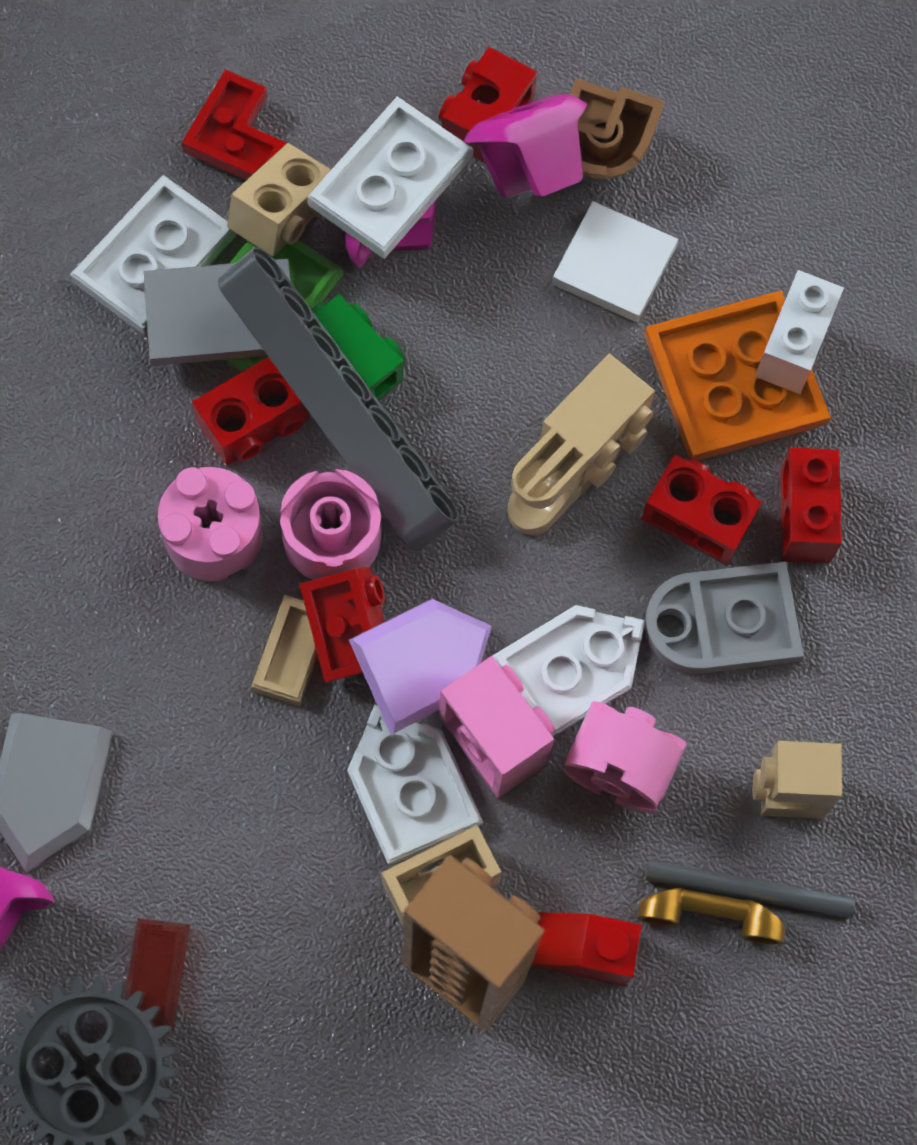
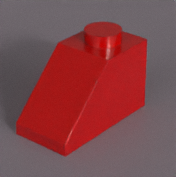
(588, 946)

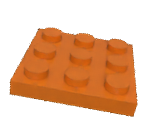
(711, 383)

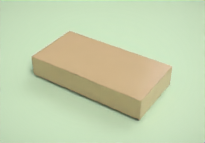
(287, 655)

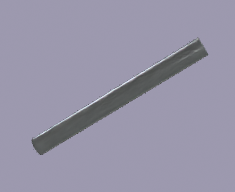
(750, 889)

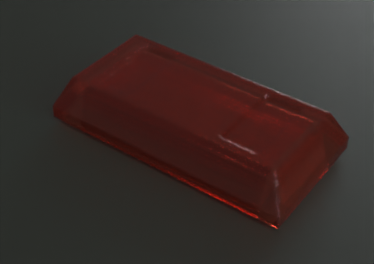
(158, 966)

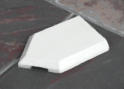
(575, 662)
(410, 788)

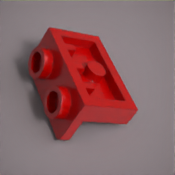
(339, 610)

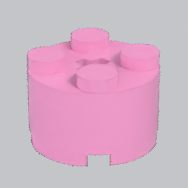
(204, 497)
(330, 500)
(624, 756)

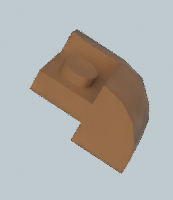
(614, 128)

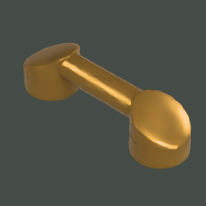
(758, 926)

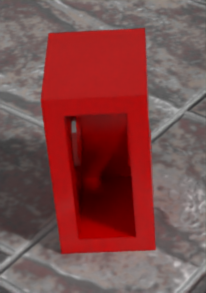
(493, 80)

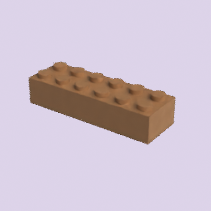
(469, 940)

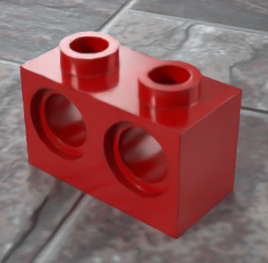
(243, 400)
(810, 505)
(694, 520)

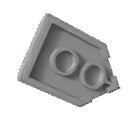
(49, 784)

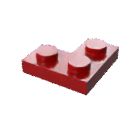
(223, 129)

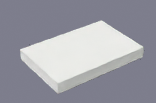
(390, 177)
(158, 233)

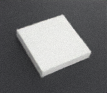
(614, 261)

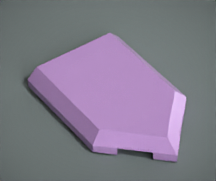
(418, 657)

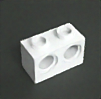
(799, 332)

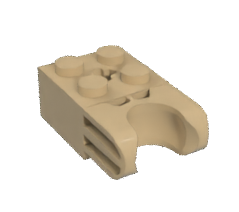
(580, 445)

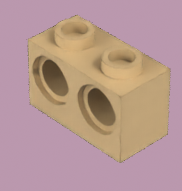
(273, 202)

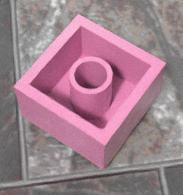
(496, 725)

